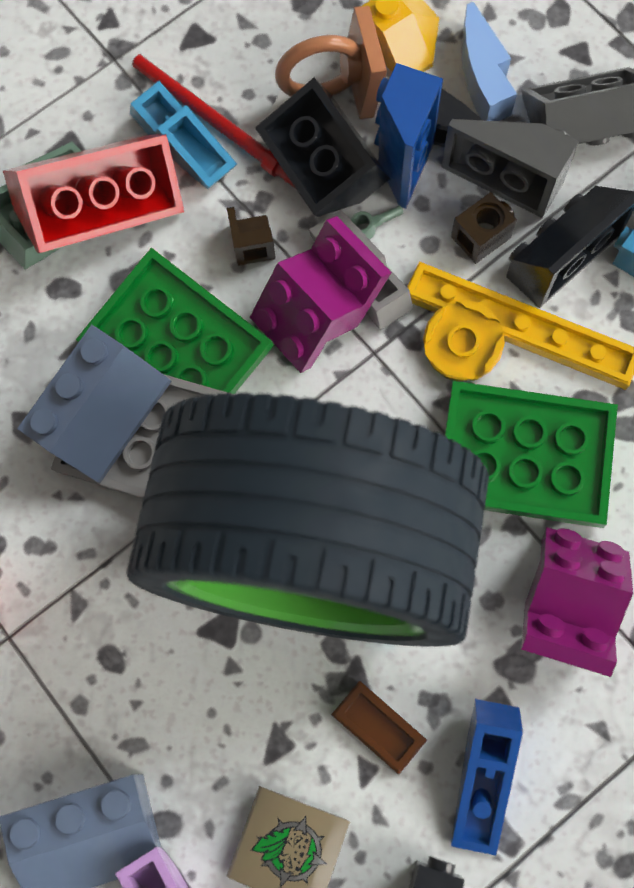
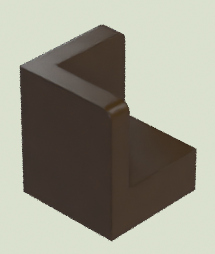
(251, 238)

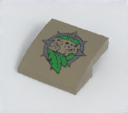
(287, 844)

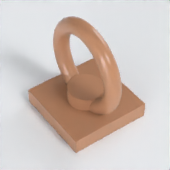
(360, 62)

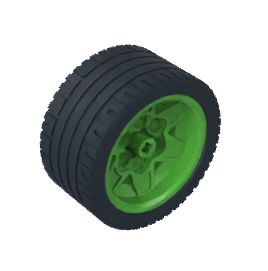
(312, 519)

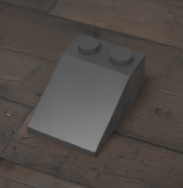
(511, 159)

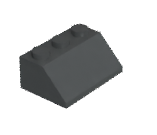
(586, 106)

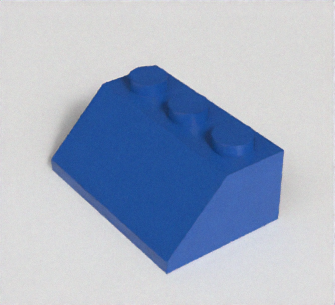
(406, 127)

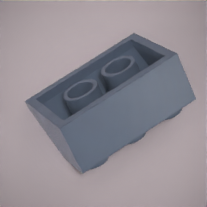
(94, 404)
(81, 835)

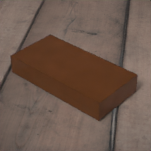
(379, 727)

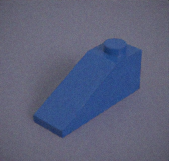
(487, 776)

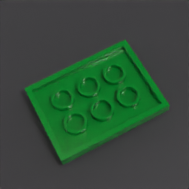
(181, 327)
(540, 450)

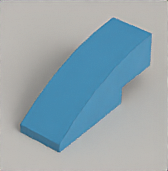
(188, 138)

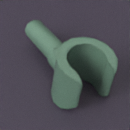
(376, 220)

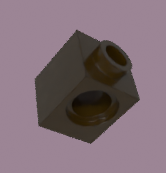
(479, 241)

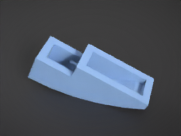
(486, 68)

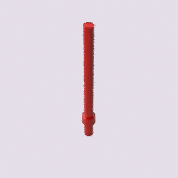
(212, 117)

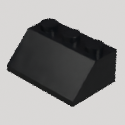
(321, 151)
(570, 242)

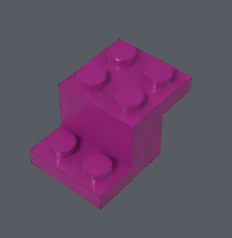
(319, 294)
(577, 601)

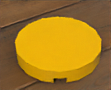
(463, 341)

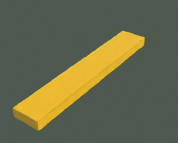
(530, 327)

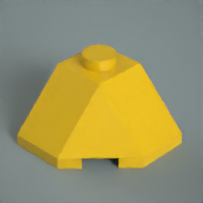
(405, 32)

